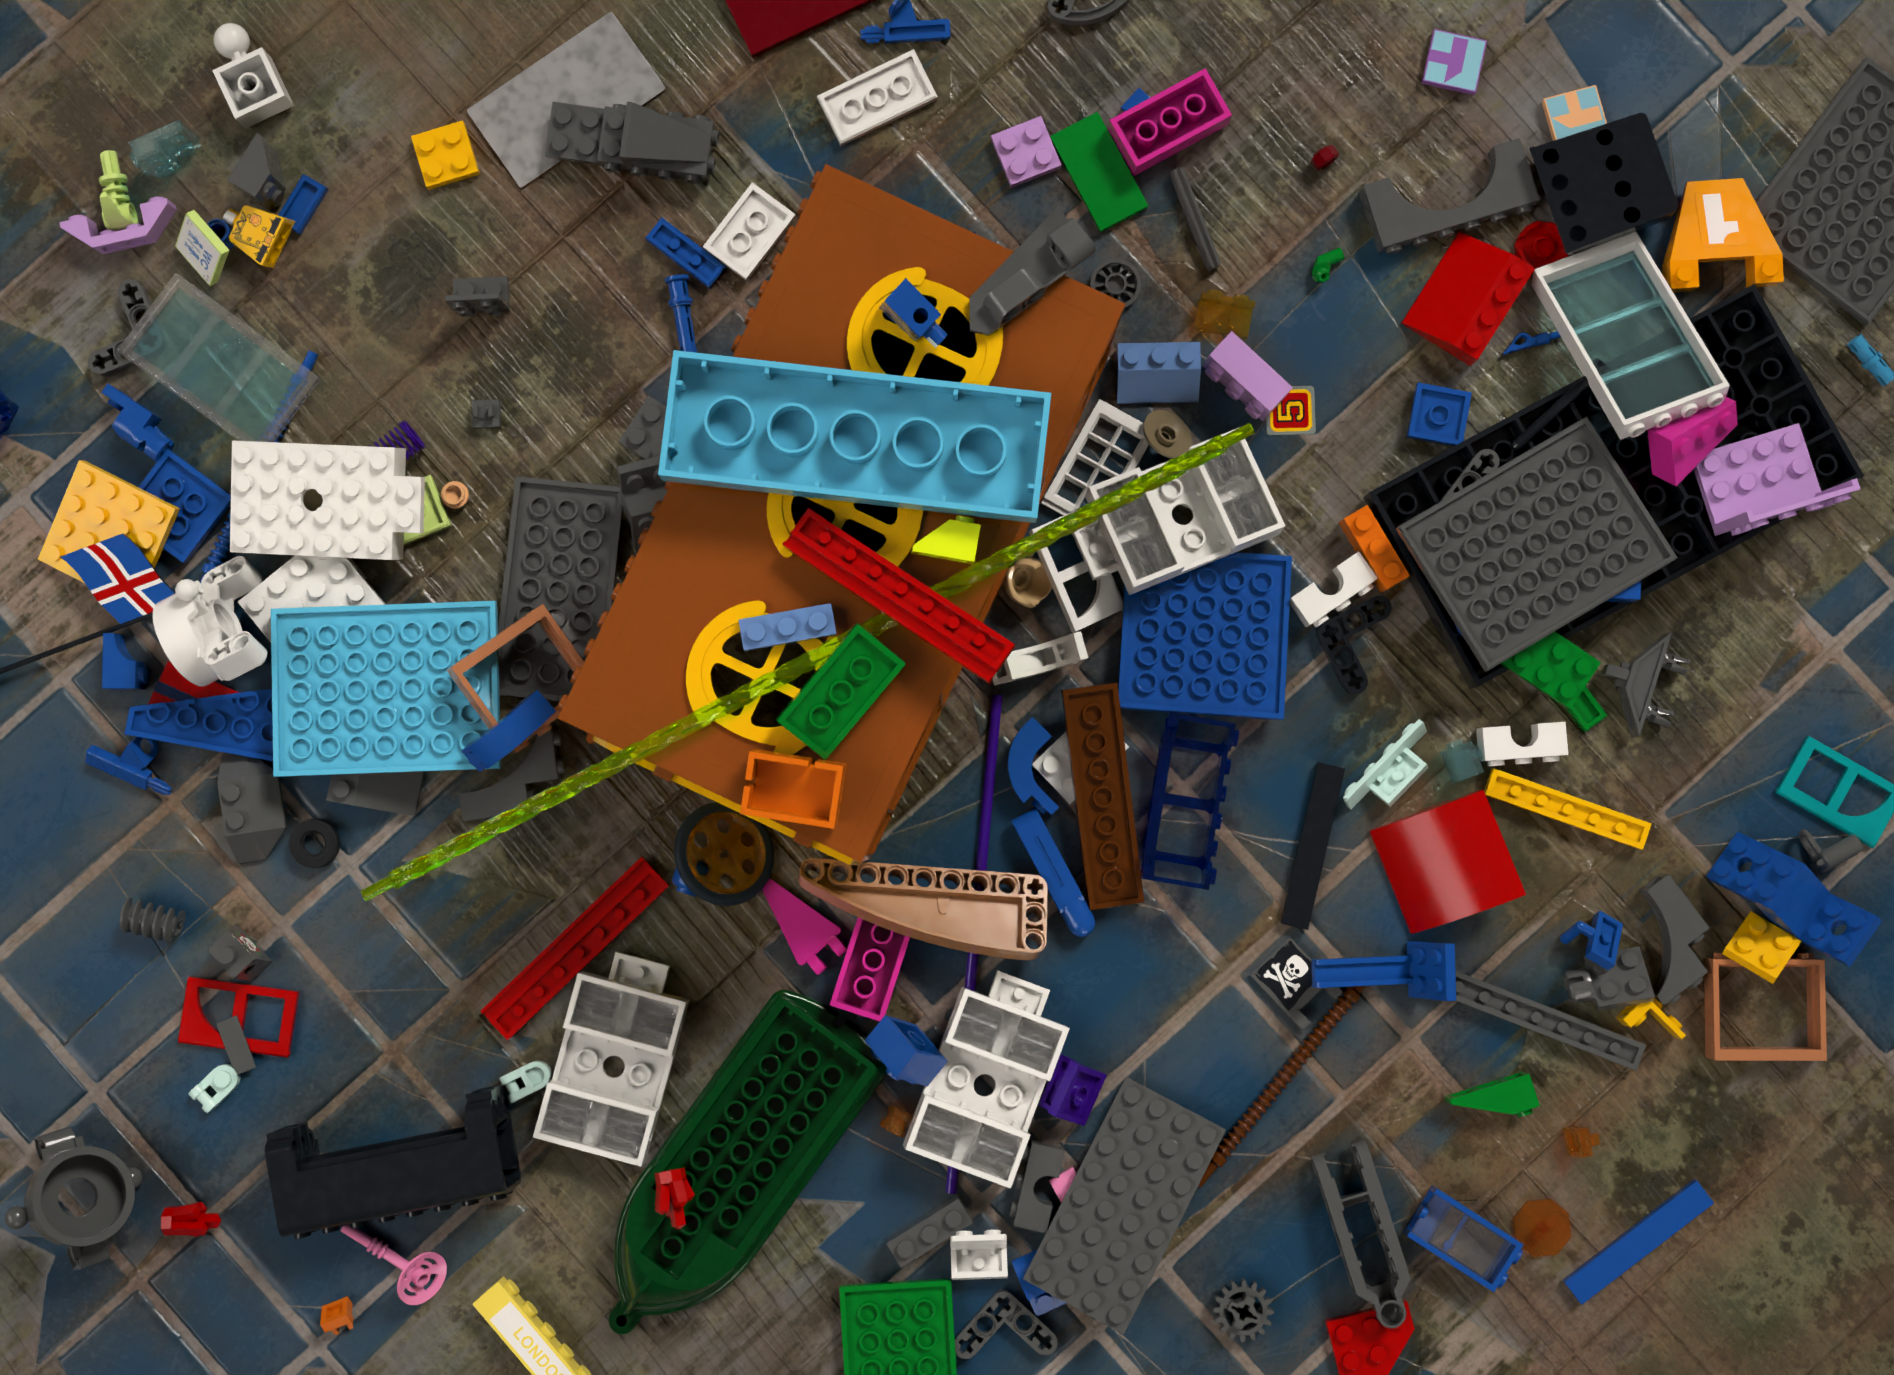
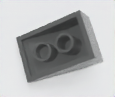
(379, 791)

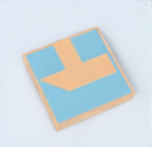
(1573, 112)

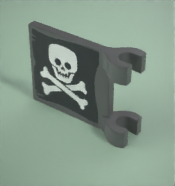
(1288, 981)

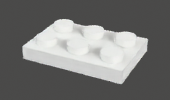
(749, 231)
(1056, 769)

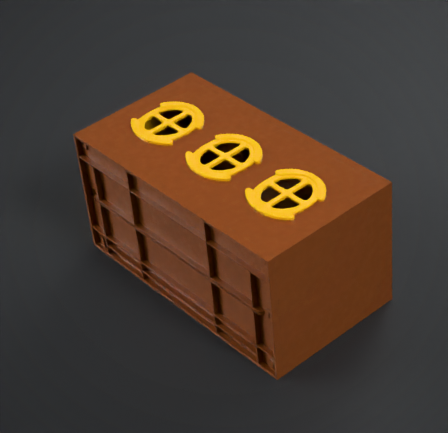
(721, 550)

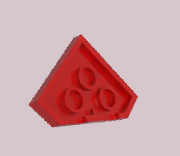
(1364, 1344)

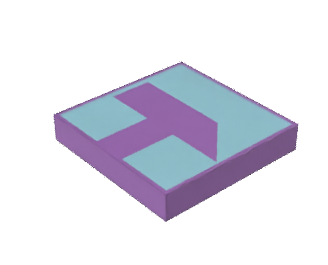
(1454, 62)

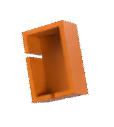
(793, 788)

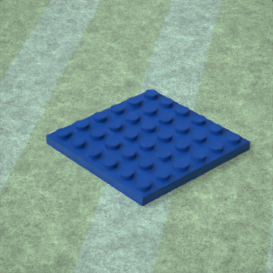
(1209, 640)

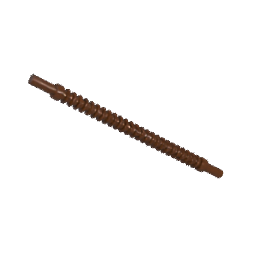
(1351, 995)

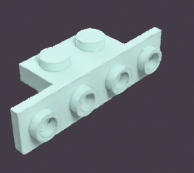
(1393, 771)

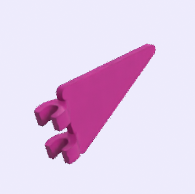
(803, 927)

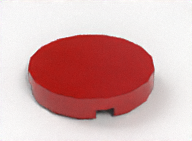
(1539, 244)

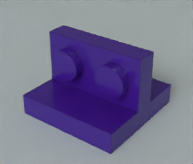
(1072, 1090)

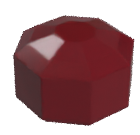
(1324, 157)

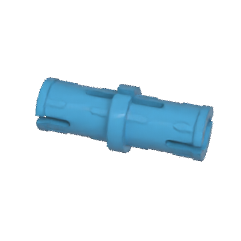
(1871, 359)

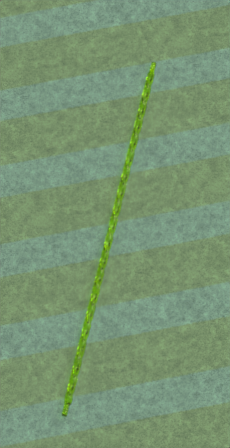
(798, 666)

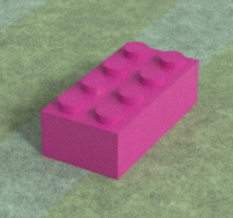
(1169, 122)
(869, 970)

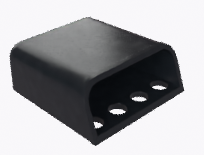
(1605, 182)

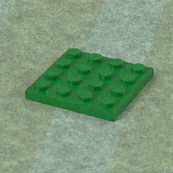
(898, 1328)

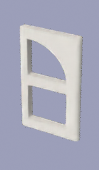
(1107, 596)

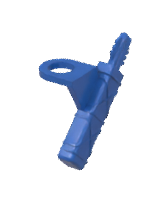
(906, 28)
(130, 765)

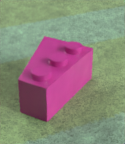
(1688, 440)

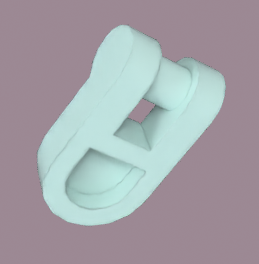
(534, 1075)
(222, 1080)

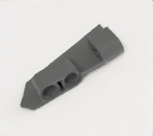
(1025, 275)

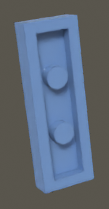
(787, 627)

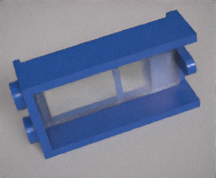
(1463, 1239)

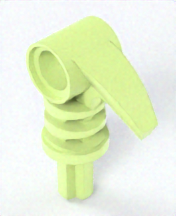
(115, 207)

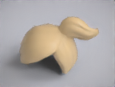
(1027, 582)

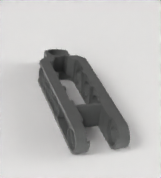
(1385, 1296)

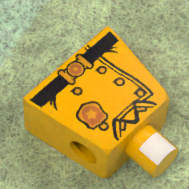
(258, 233)

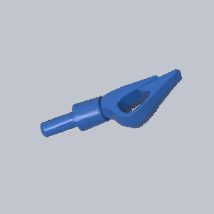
(1537, 340)

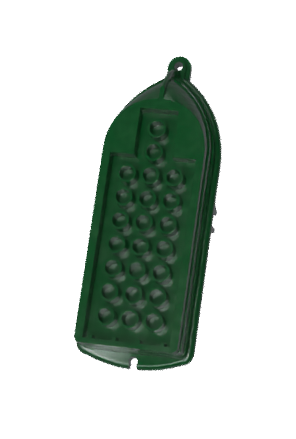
(746, 1154)

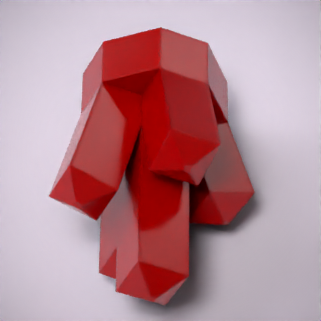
(672, 1194)
(188, 1220)

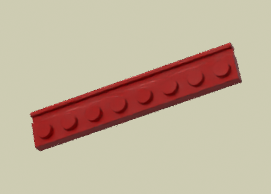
(899, 595)
(575, 948)

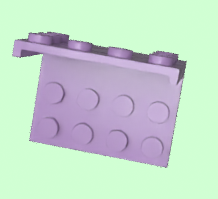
(1763, 480)

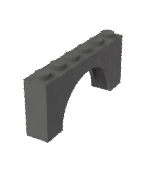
(1400, 223)

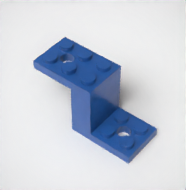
(1794, 898)

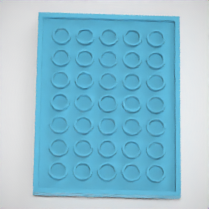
(373, 688)

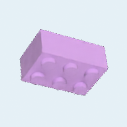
(1246, 377)

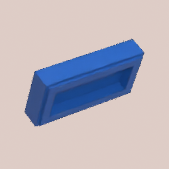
(303, 202)

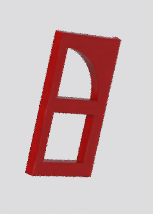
(198, 1031)

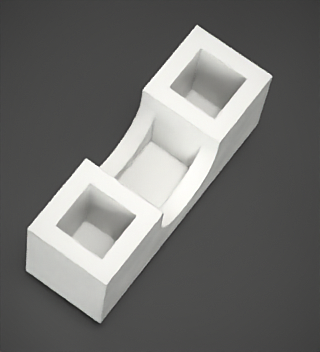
(1353, 578)
(1546, 741)

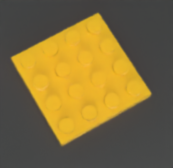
(102, 507)

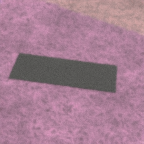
(236, 1045)

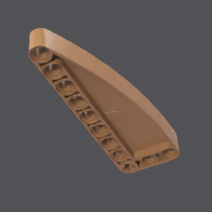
(952, 918)

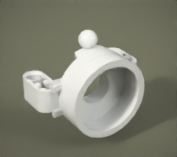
(203, 631)

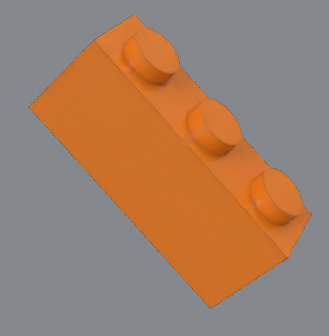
(1370, 540)

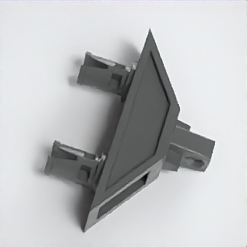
(1638, 680)

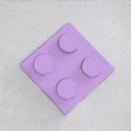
(1026, 151)

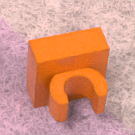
(337, 1315)

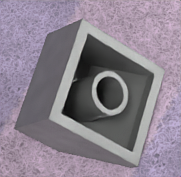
(260, 174)

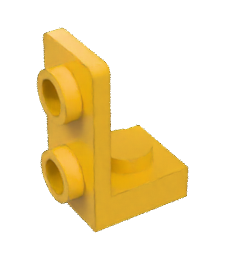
(1637, 1014)

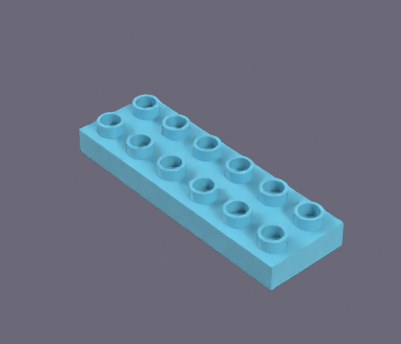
(854, 436)

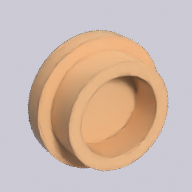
(454, 494)

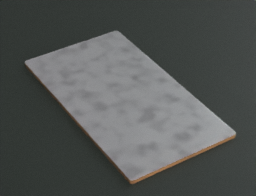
(589, 70)

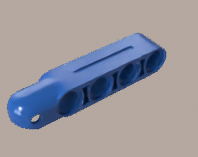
(1055, 872)

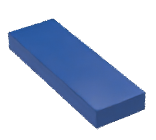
(685, 253)

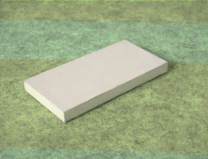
(877, 97)

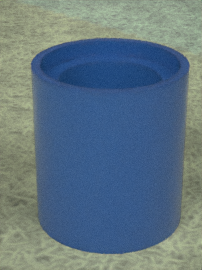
(218, 225)

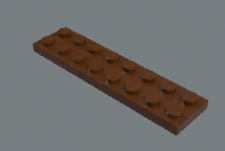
(1102, 795)

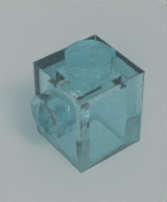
(1462, 760)

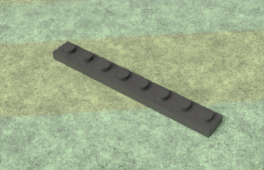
(1548, 1021)

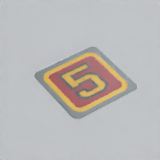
(1294, 414)

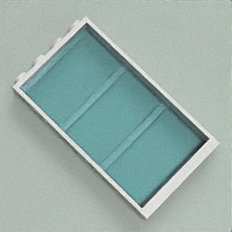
(1622, 311)

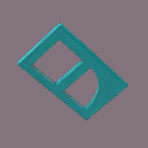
(1866, 826)

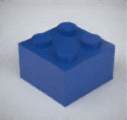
(905, 1051)

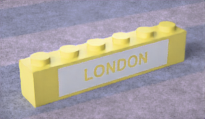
(525, 1333)

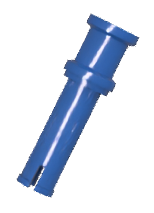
(681, 304)

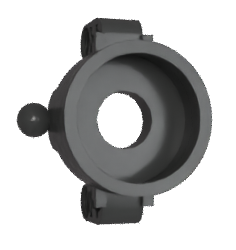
(114, 1189)

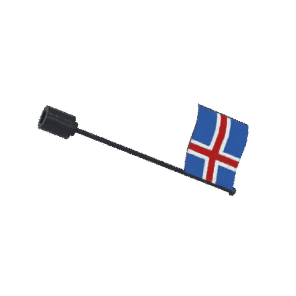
(119, 580)

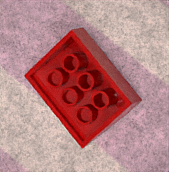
(1467, 297)

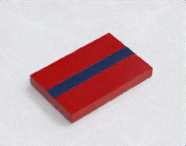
(175, 687)

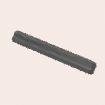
(1195, 219)

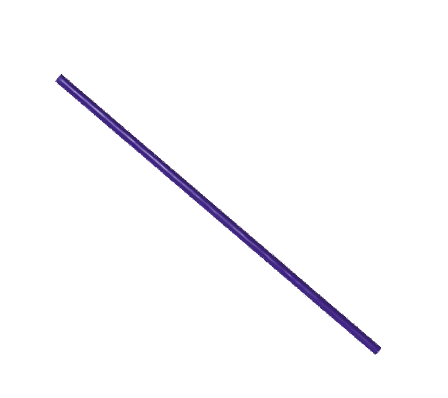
(982, 856)

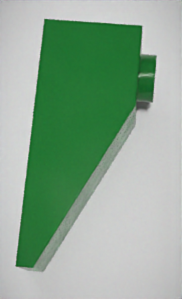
(1504, 1095)

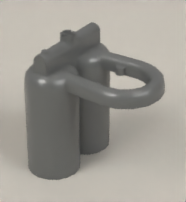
(1831, 856)

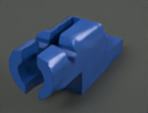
(137, 424)

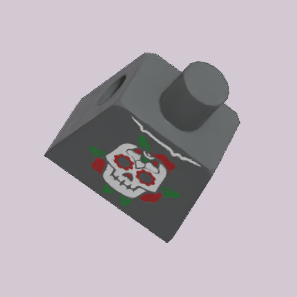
(237, 953)

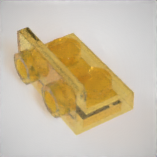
(1224, 314)

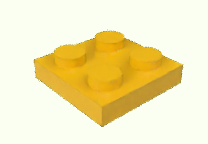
(445, 155)
(1761, 947)

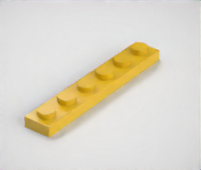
(1567, 809)

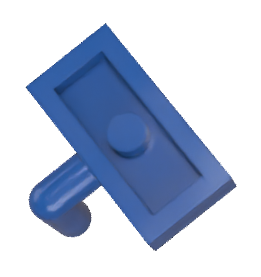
(1602, 938)

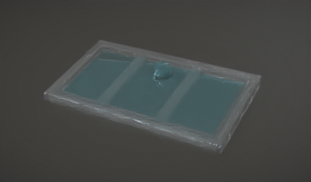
(218, 363)

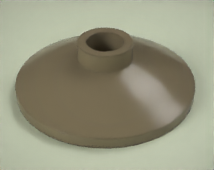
(1167, 433)

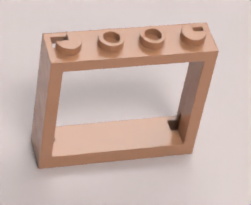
(555, 634)
(1815, 1015)

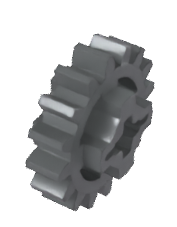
(1238, 1321)

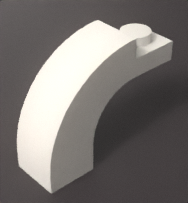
(1042, 658)

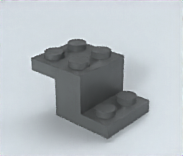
(639, 493)

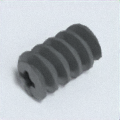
(151, 923)

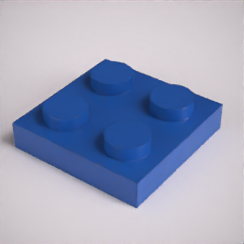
(1438, 414)

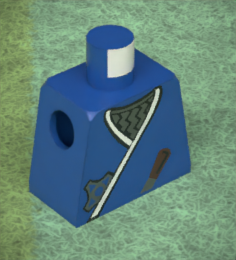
(903, 304)

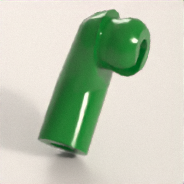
(1323, 264)

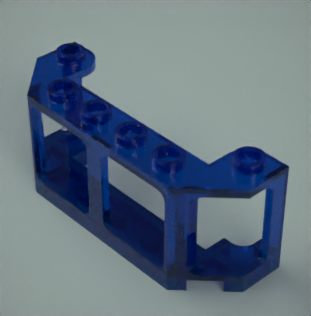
(1160, 797)

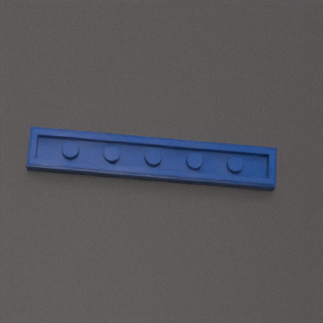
(1638, 1241)

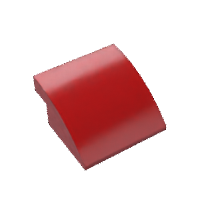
(1447, 862)

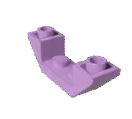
(155, 215)

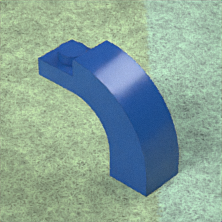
(509, 731)
(1020, 758)

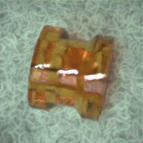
(896, 1120)

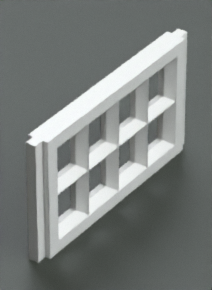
(1117, 418)

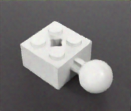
(245, 72)

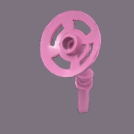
(411, 1269)

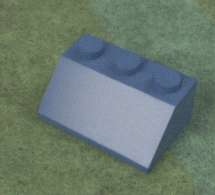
(1158, 372)

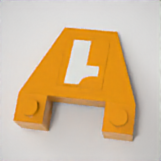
(1720, 224)

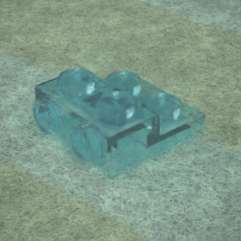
(159, 149)

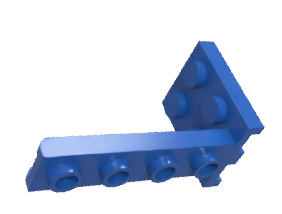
(1425, 968)

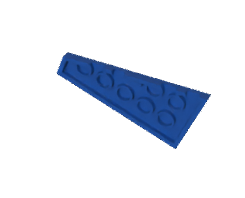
(220, 723)

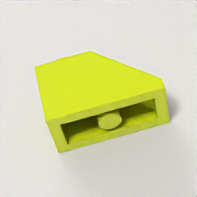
(951, 541)

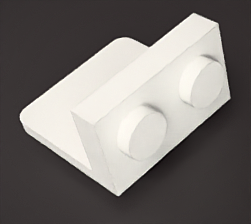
(978, 1255)

